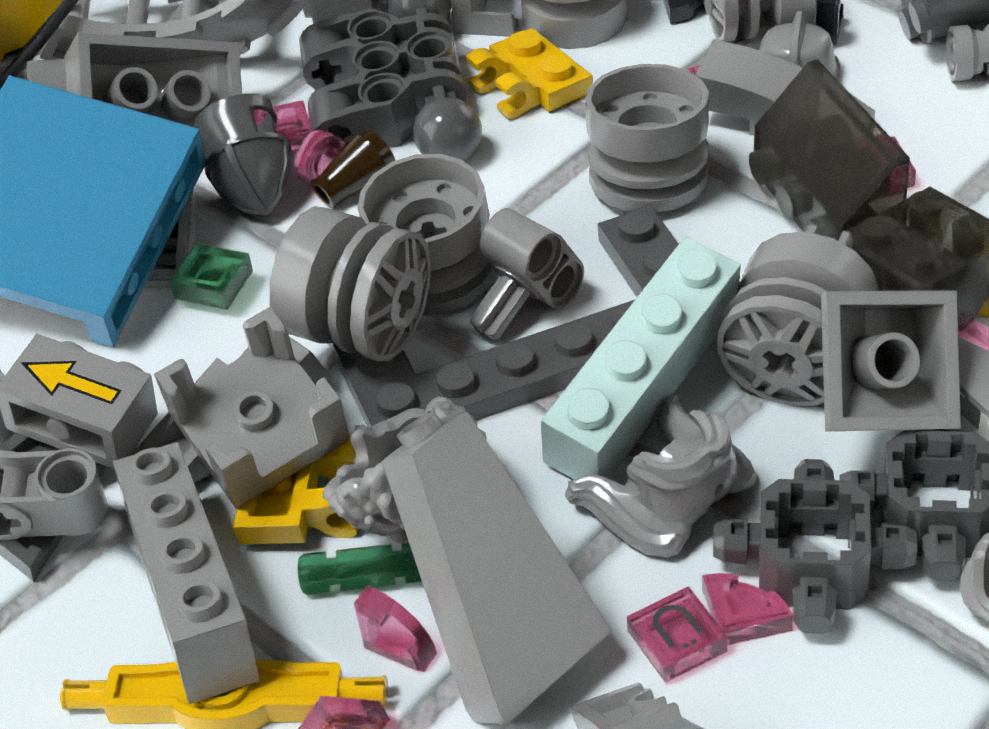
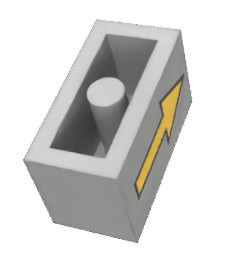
(77, 400)

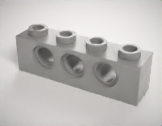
(186, 573)

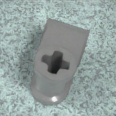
(50, 494)

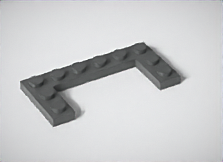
(523, 367)

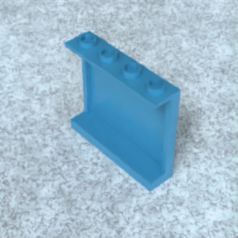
(87, 201)

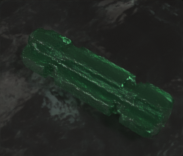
(356, 568)

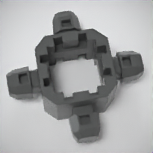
(935, 456)
(814, 583)

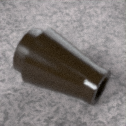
(352, 168)

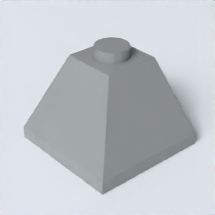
(890, 360)

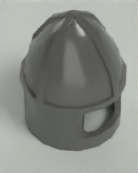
(243, 159)

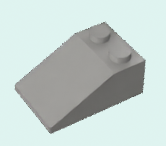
(153, 73)

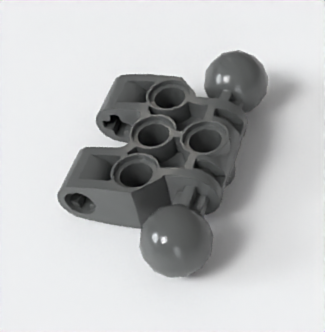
(391, 77)

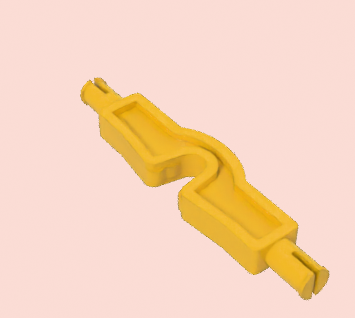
(157, 695)

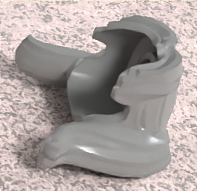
(669, 488)

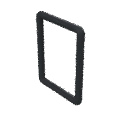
(38, 40)

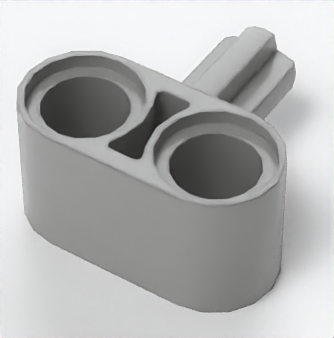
(529, 264)

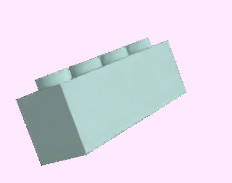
(640, 363)

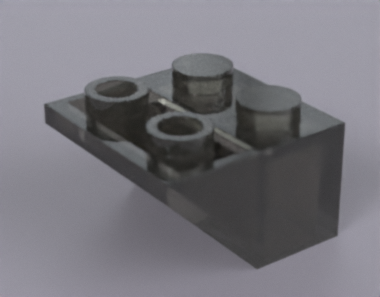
(928, 246)

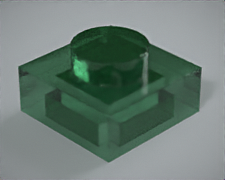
(211, 276)

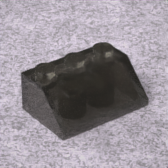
(826, 155)

